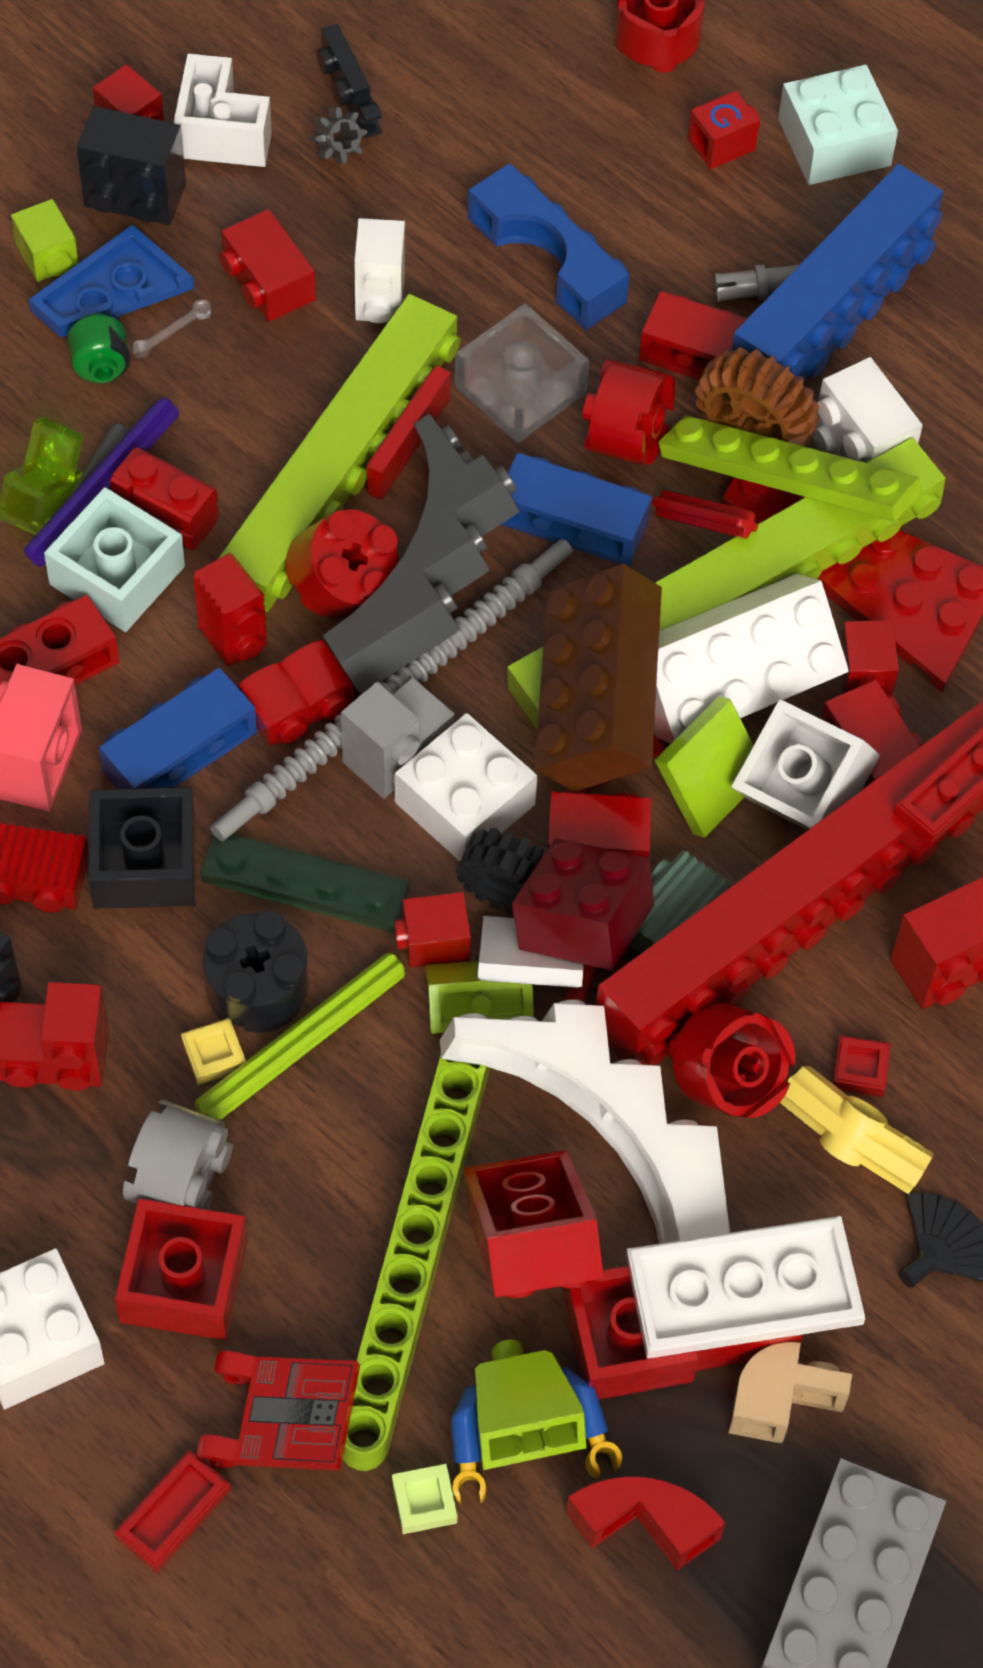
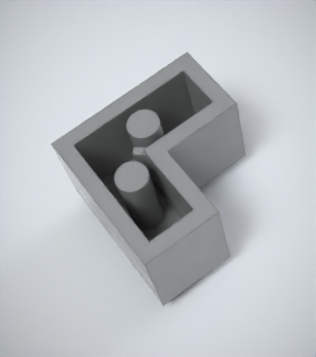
(389, 730)

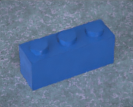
(578, 508)
(179, 735)

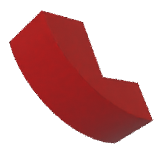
(671, 1515)

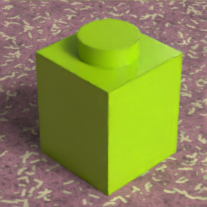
(44, 240)

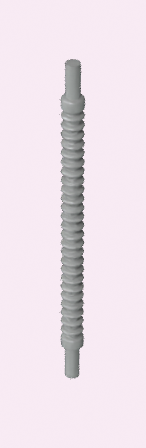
(262, 796)

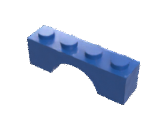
(513, 210)

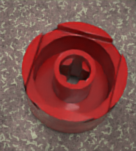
(659, 31)
(628, 412)
(341, 562)
(733, 1060)

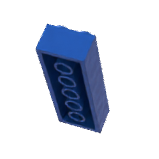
(846, 275)

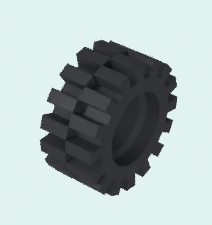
(497, 866)

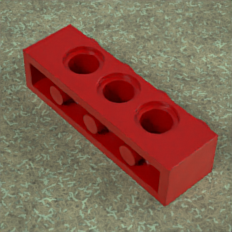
(78, 626)

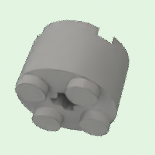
(178, 1157)

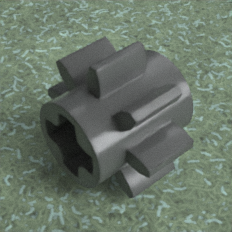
(341, 146)

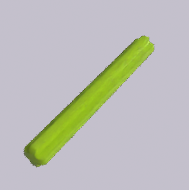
(301, 1037)

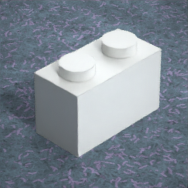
(379, 269)

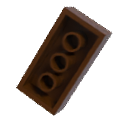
(599, 678)

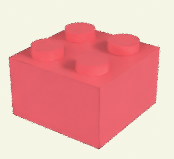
(36, 735)

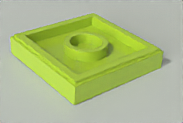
(705, 764)

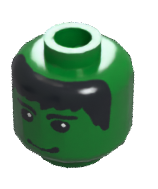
(99, 348)

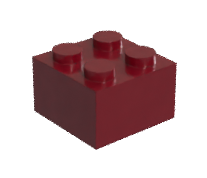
(583, 904)

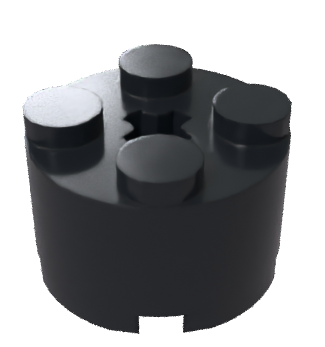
(256, 971)

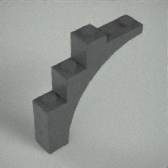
(415, 600)

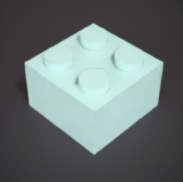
(837, 124)
(115, 558)

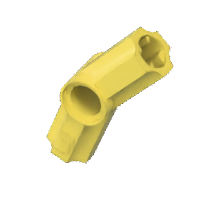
(855, 1130)

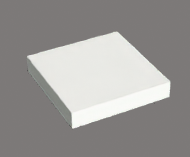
(504, 962)

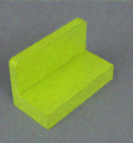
(458, 991)

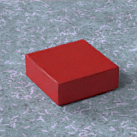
(861, 1065)

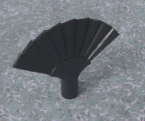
(946, 1239)

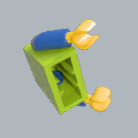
(525, 1412)

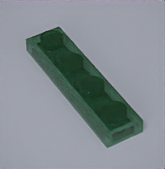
(305, 881)

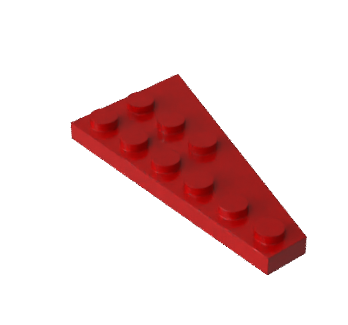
(917, 585)

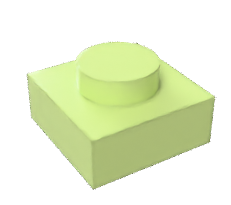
(424, 1498)

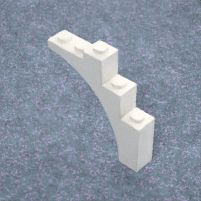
(623, 1100)

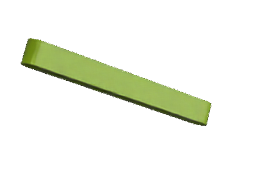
(413, 1260)

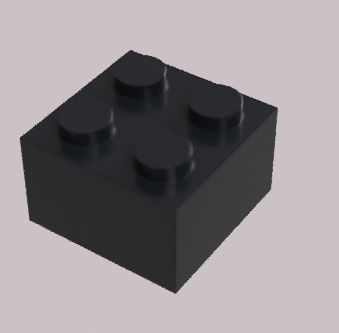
(131, 165)
(142, 848)

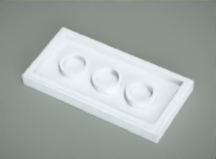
(744, 1287)

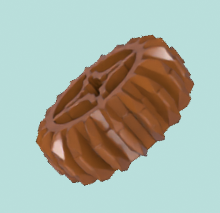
(757, 397)

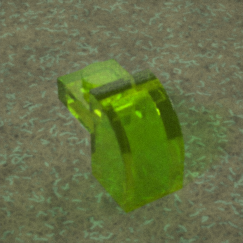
(45, 479)

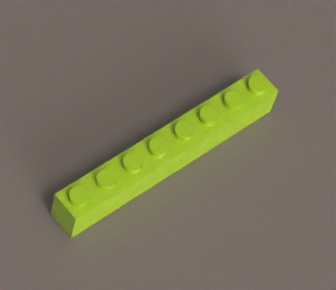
(343, 440)

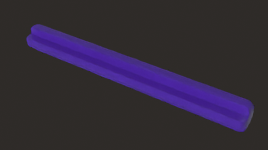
(141, 435)

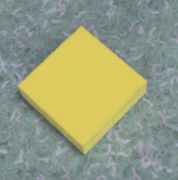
(212, 1051)

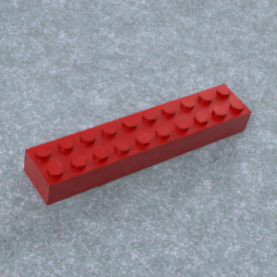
(776, 908)

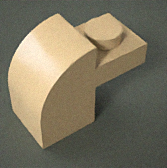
(774, 1382)

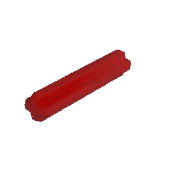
(705, 514)

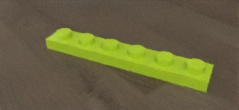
(791, 467)

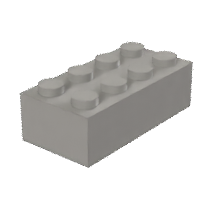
(856, 1573)

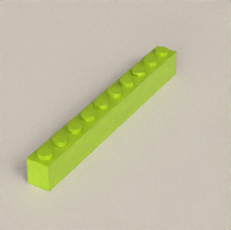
(792, 542)

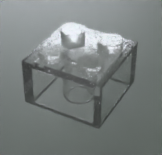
(521, 373)

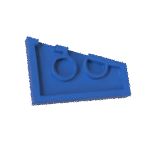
(111, 281)

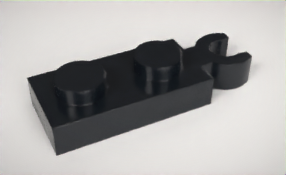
(348, 79)

